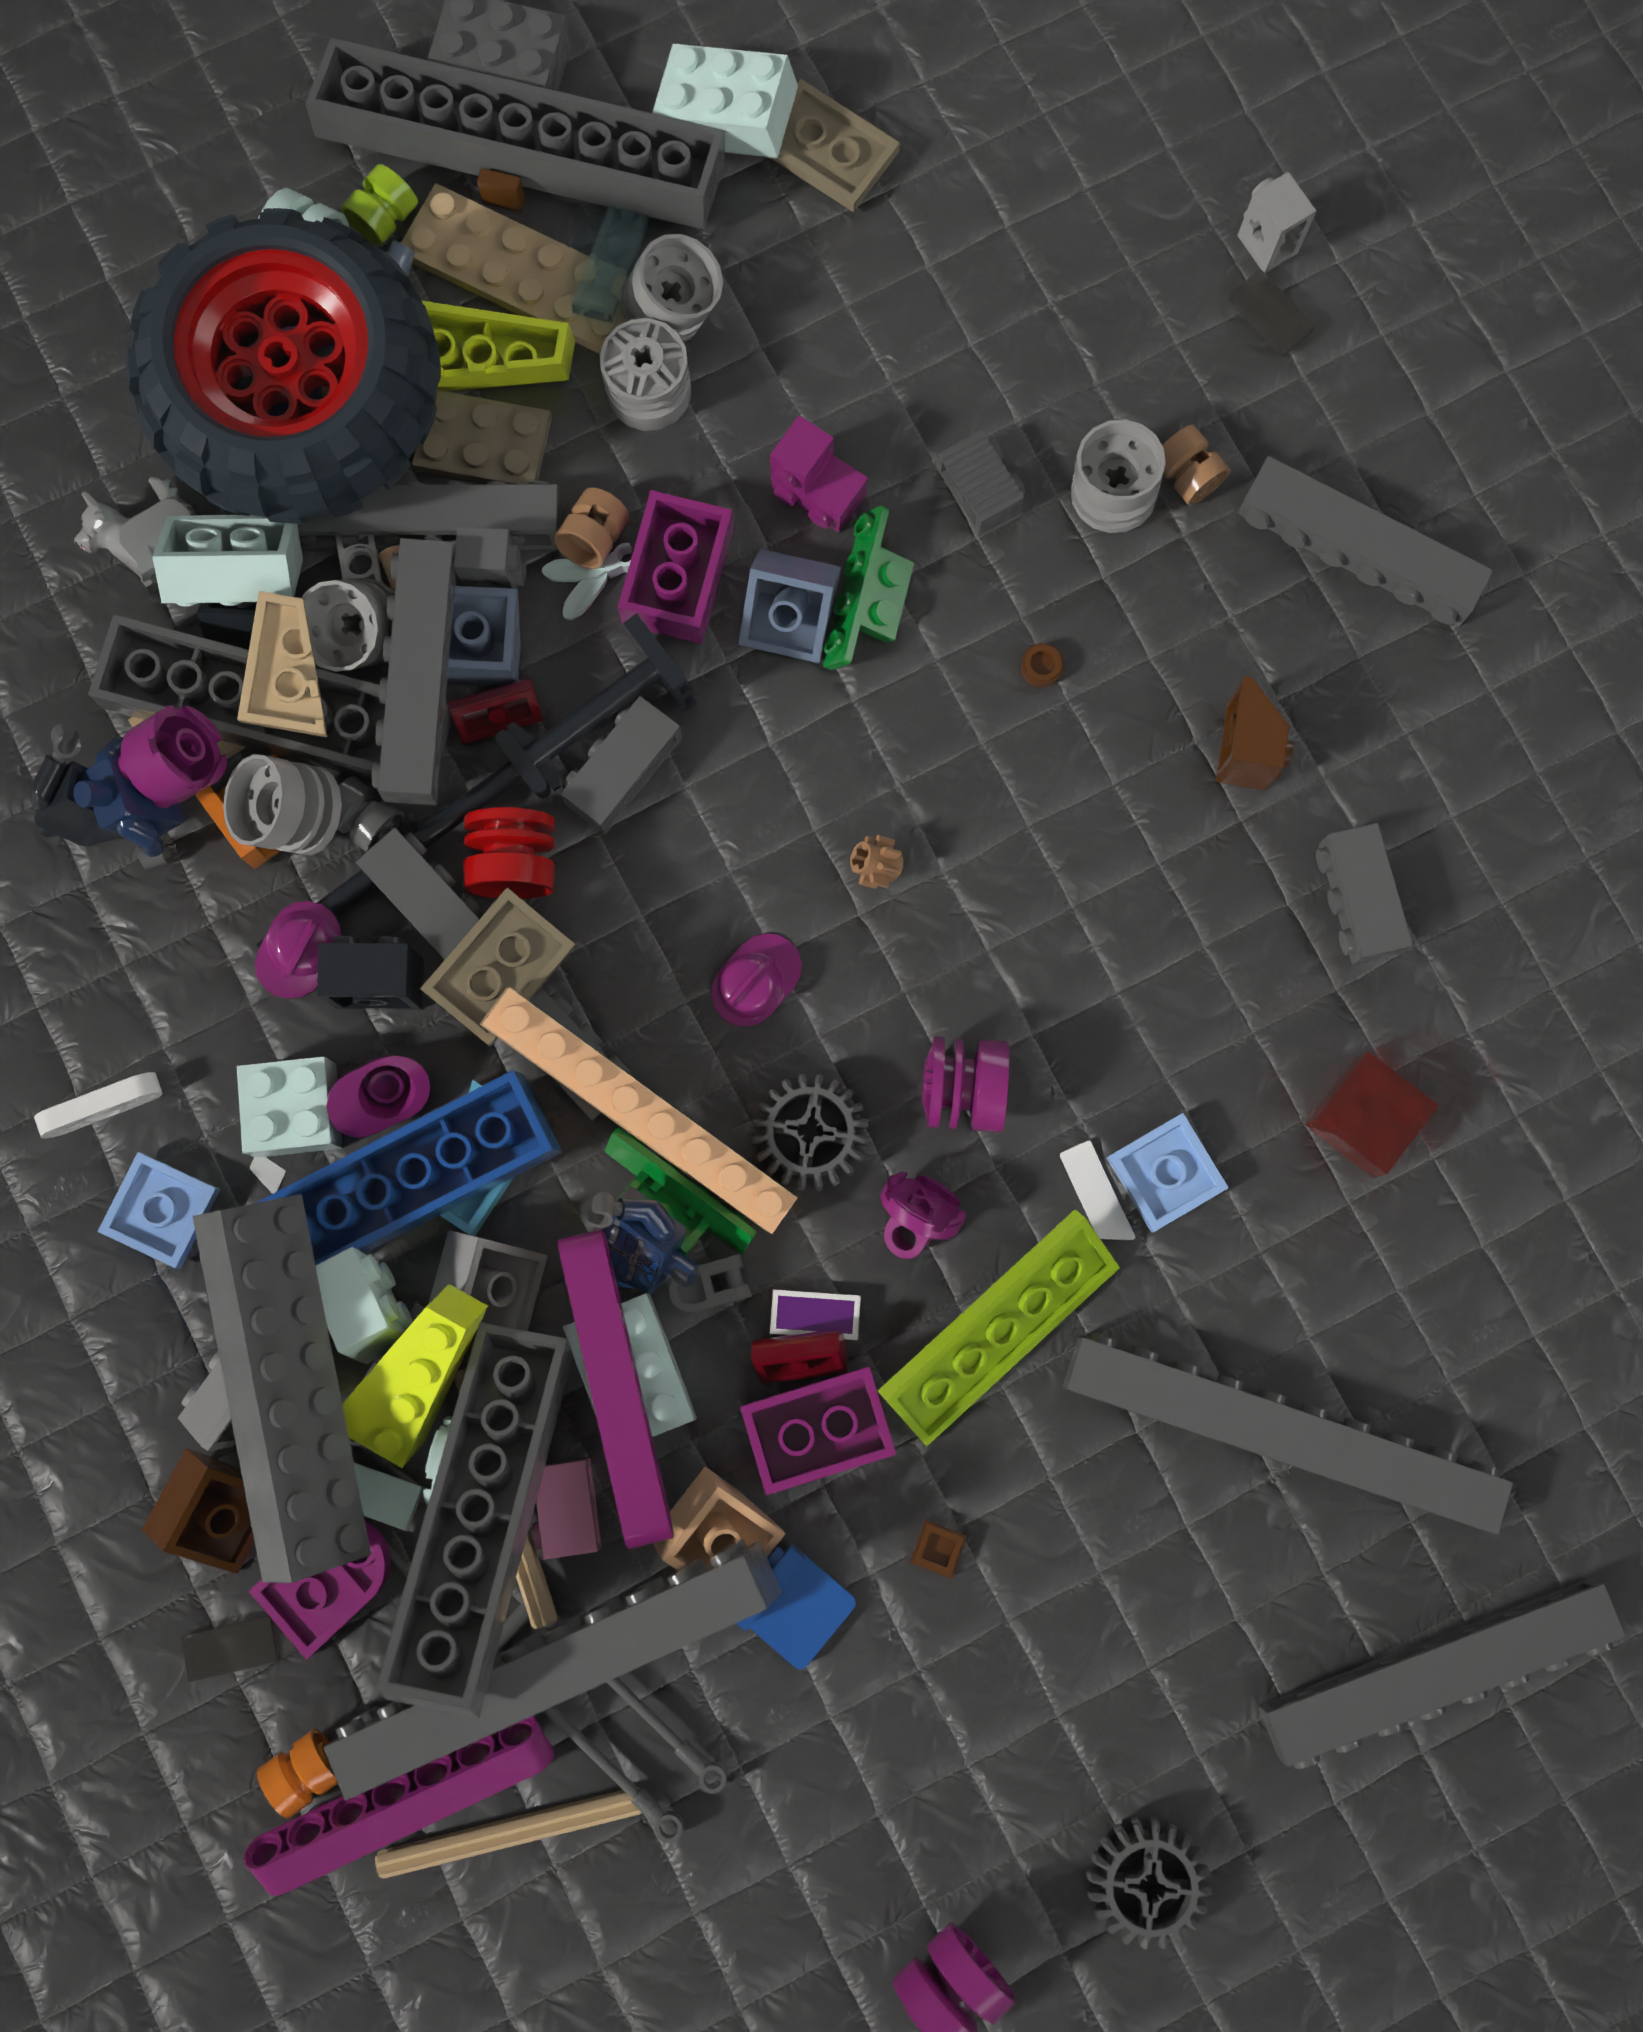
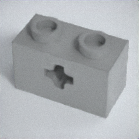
(1276, 221)

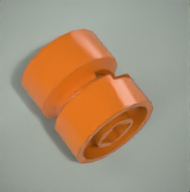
(292, 1778)

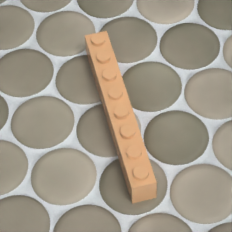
(638, 1110)

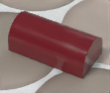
(494, 709)
(800, 1356)

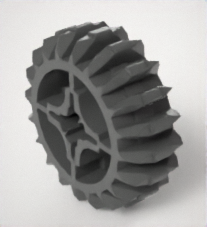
(815, 1095)
(1168, 1887)

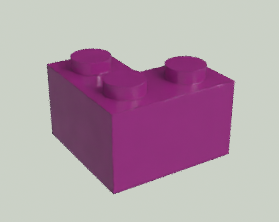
(813, 478)

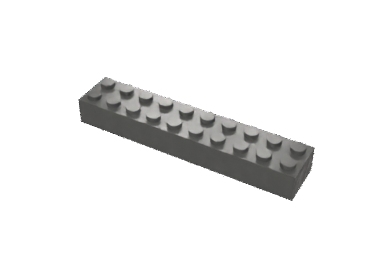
(518, 129)
(562, 1665)

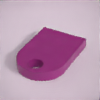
(324, 1603)

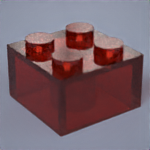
(1371, 1115)

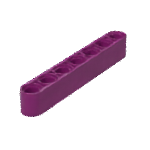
(615, 1389)
(355, 1827)

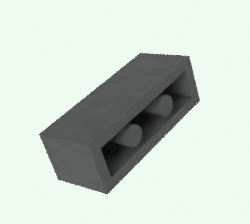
(620, 764)
(1363, 894)

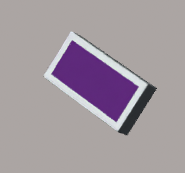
(814, 1312)

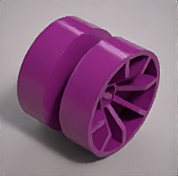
(964, 1982)

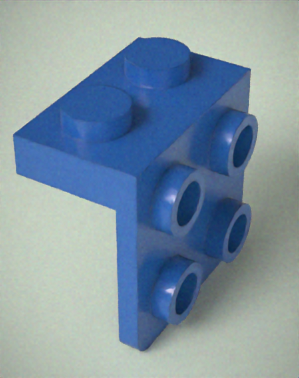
(804, 1612)

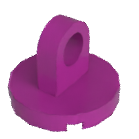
(921, 1207)

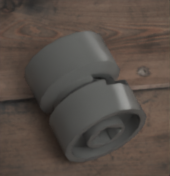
(365, 815)

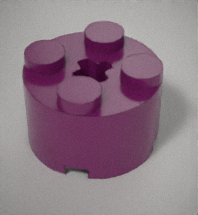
(172, 755)

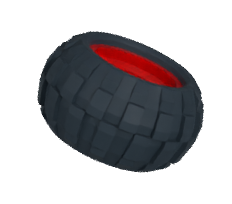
(245, 287)

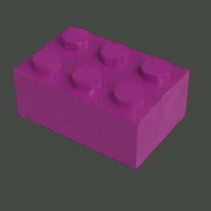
(677, 566)
(817, 1430)

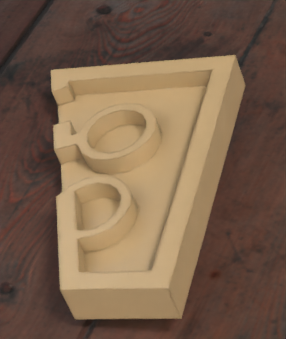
(281, 669)

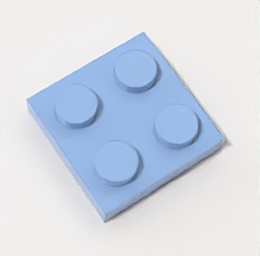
(1167, 1172)
(157, 1210)

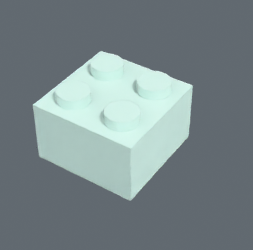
(286, 1107)
(361, 1305)

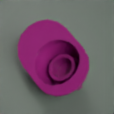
(289, 952)
(756, 979)
(377, 1095)

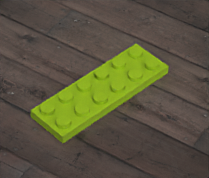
(1000, 1328)

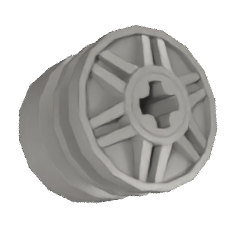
(681, 273)
(643, 393)
(1122, 456)
(335, 622)
(282, 805)

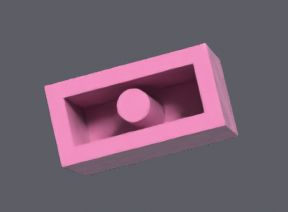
(567, 1511)

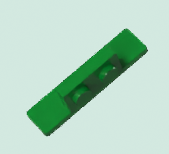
(871, 591)
(681, 1199)

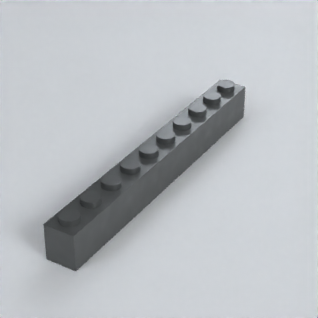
(1287, 1434)

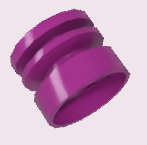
(967, 1084)

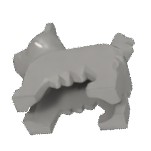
(131, 538)

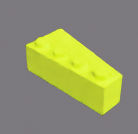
(498, 348)
(408, 1385)

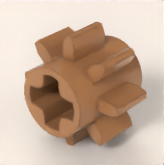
(876, 861)

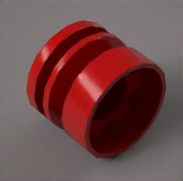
(509, 852)

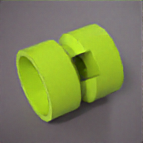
(381, 202)

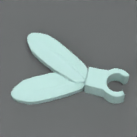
(590, 580)

